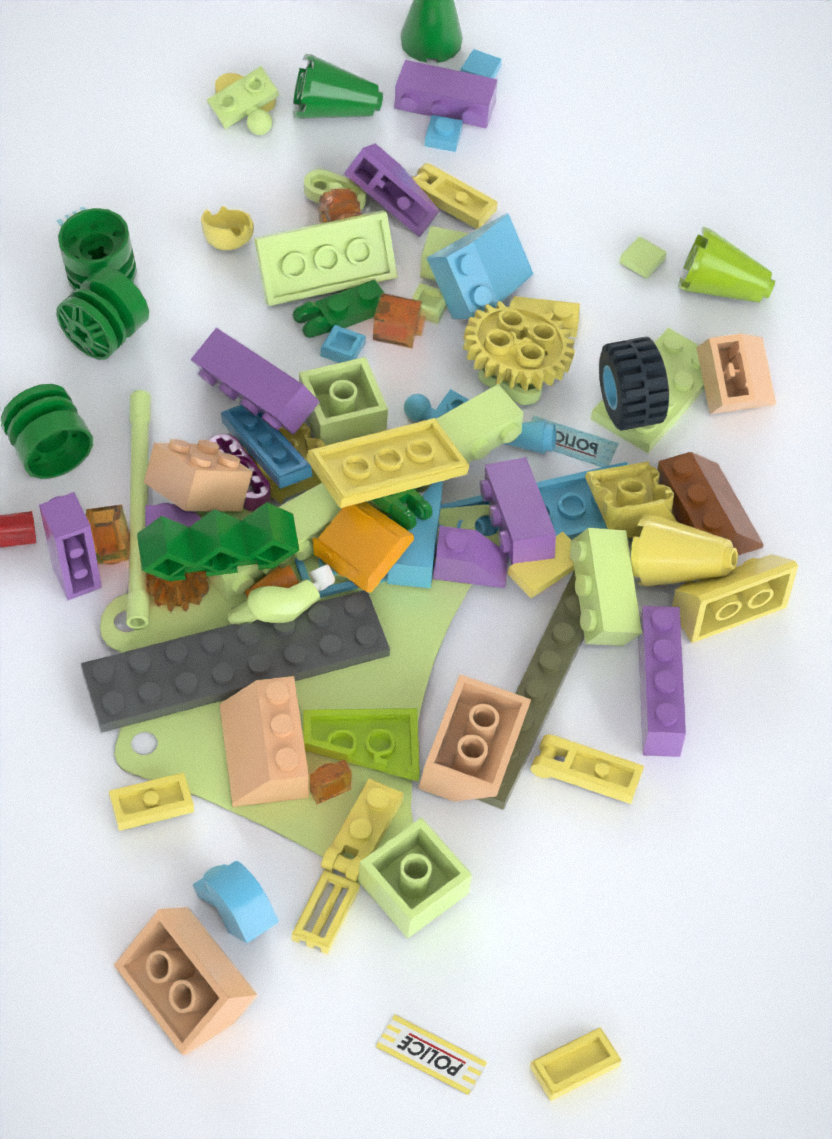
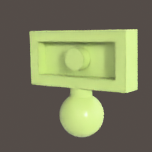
(244, 99)

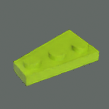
(366, 737)

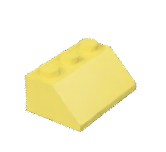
(732, 600)

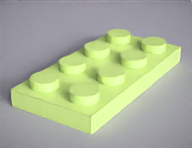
(325, 257)
(684, 388)

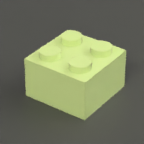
(348, 401)
(414, 877)

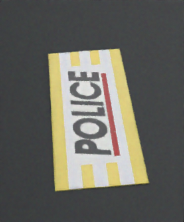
(431, 1054)

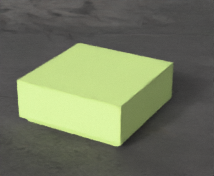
(643, 257)
(433, 303)

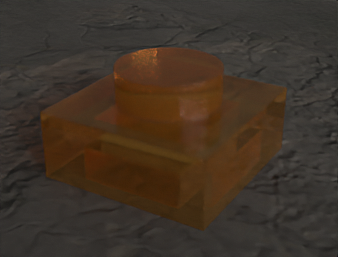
(330, 781)

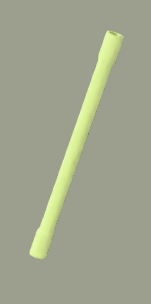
(140, 419)

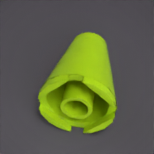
(724, 270)

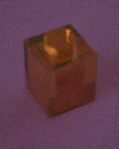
(398, 320)
(109, 534)

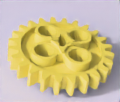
(518, 345)

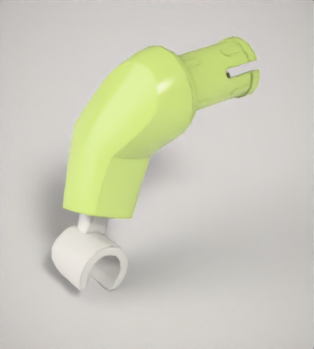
(280, 603)

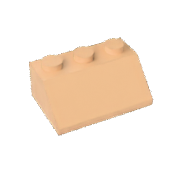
(474, 741)
(265, 743)
(184, 978)

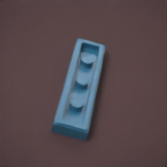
(267, 446)

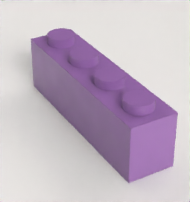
(254, 381)
(661, 682)

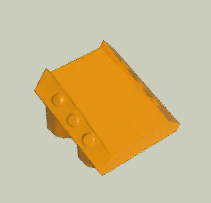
(362, 544)

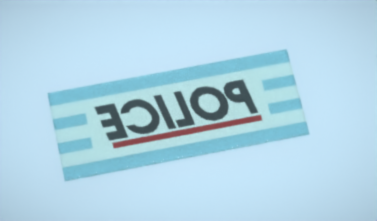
(582, 445)

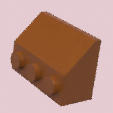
(707, 500)

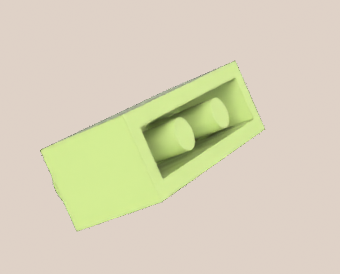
(605, 587)

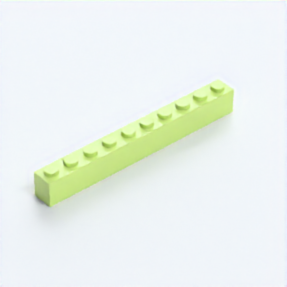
(473, 429)

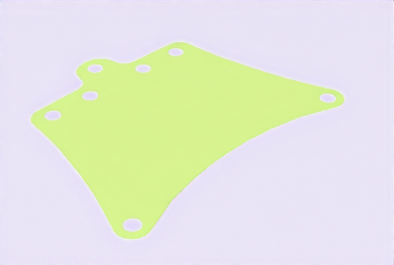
(194, 741)

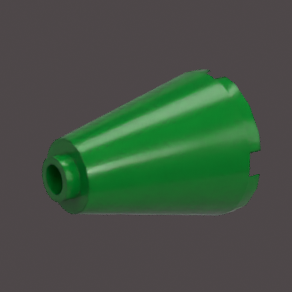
(432, 30)
(333, 92)

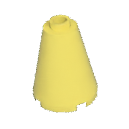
(678, 553)

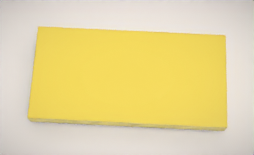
(387, 462)

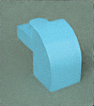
(238, 900)

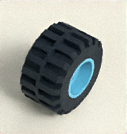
(633, 383)

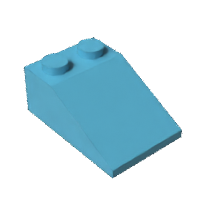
(480, 268)

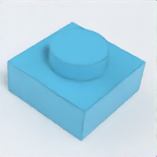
(443, 133)

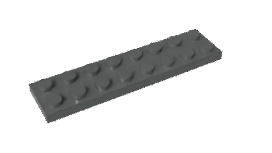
(226, 659)

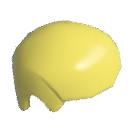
(227, 228)

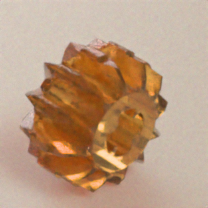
(338, 205)
(178, 592)

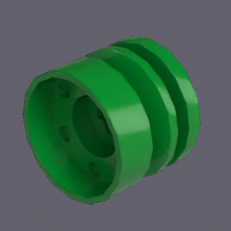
(93, 241)
(102, 313)
(46, 431)

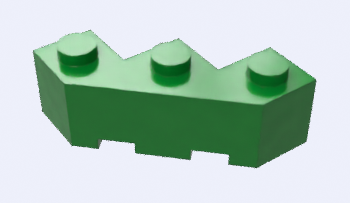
(218, 543)

